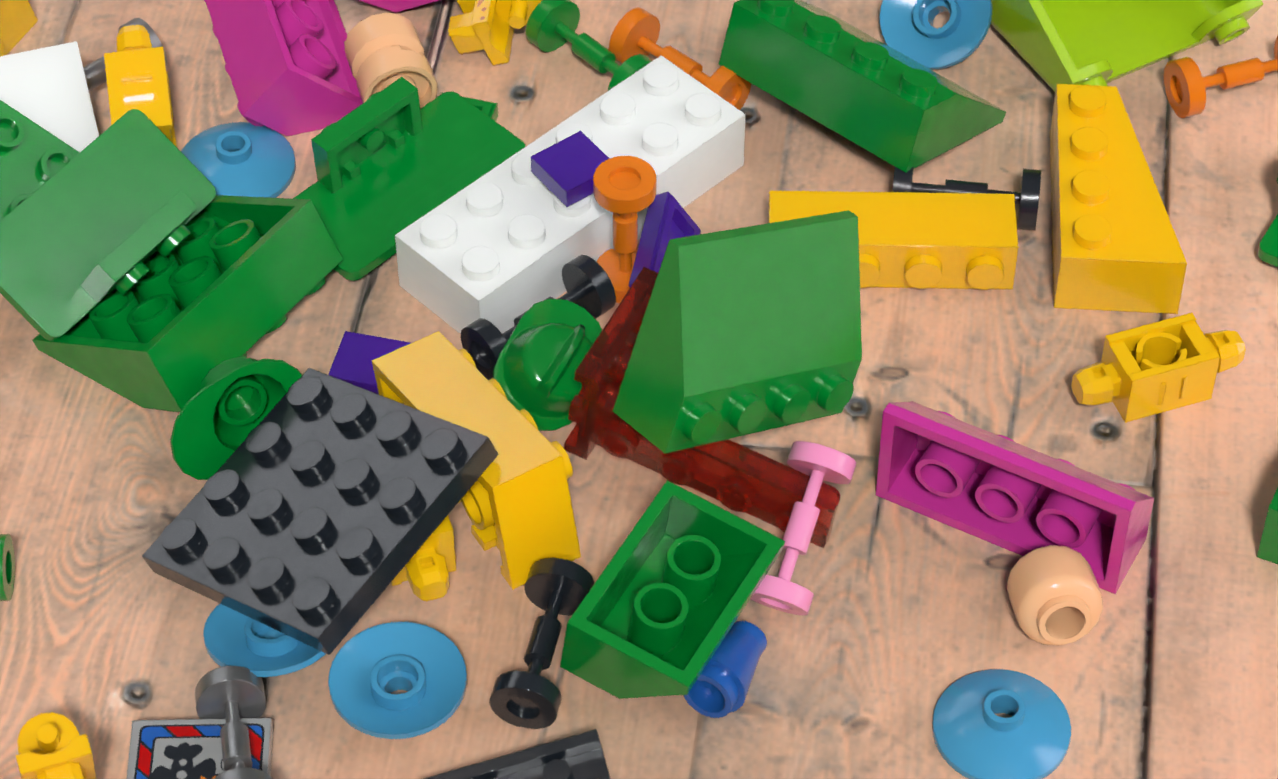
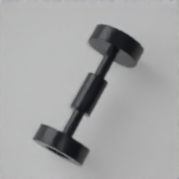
(1027, 197)
(585, 286)
(524, 696)

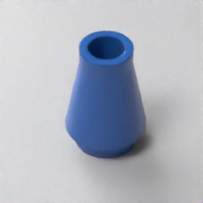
(729, 672)

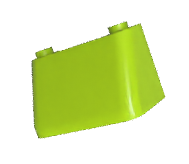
(1112, 38)

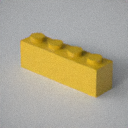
(920, 236)

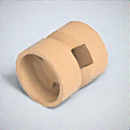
(386, 50)

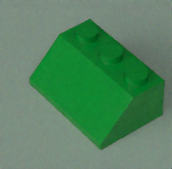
(667, 597)

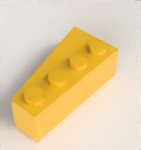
(1107, 215)
(524, 493)

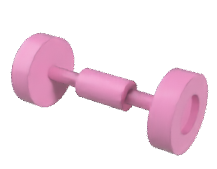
(821, 465)

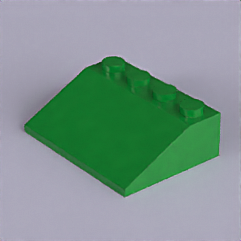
(852, 82)
(203, 301)
(747, 332)

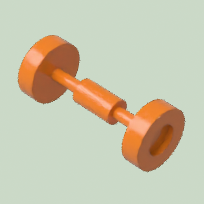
(638, 34)
(1187, 87)
(623, 187)

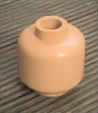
(1054, 595)

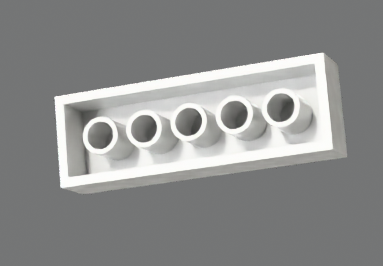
(509, 236)

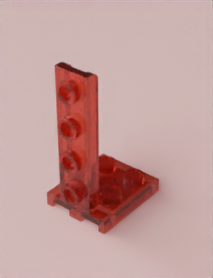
(720, 469)

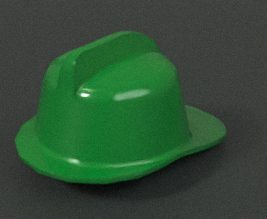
(542, 359)
(225, 410)

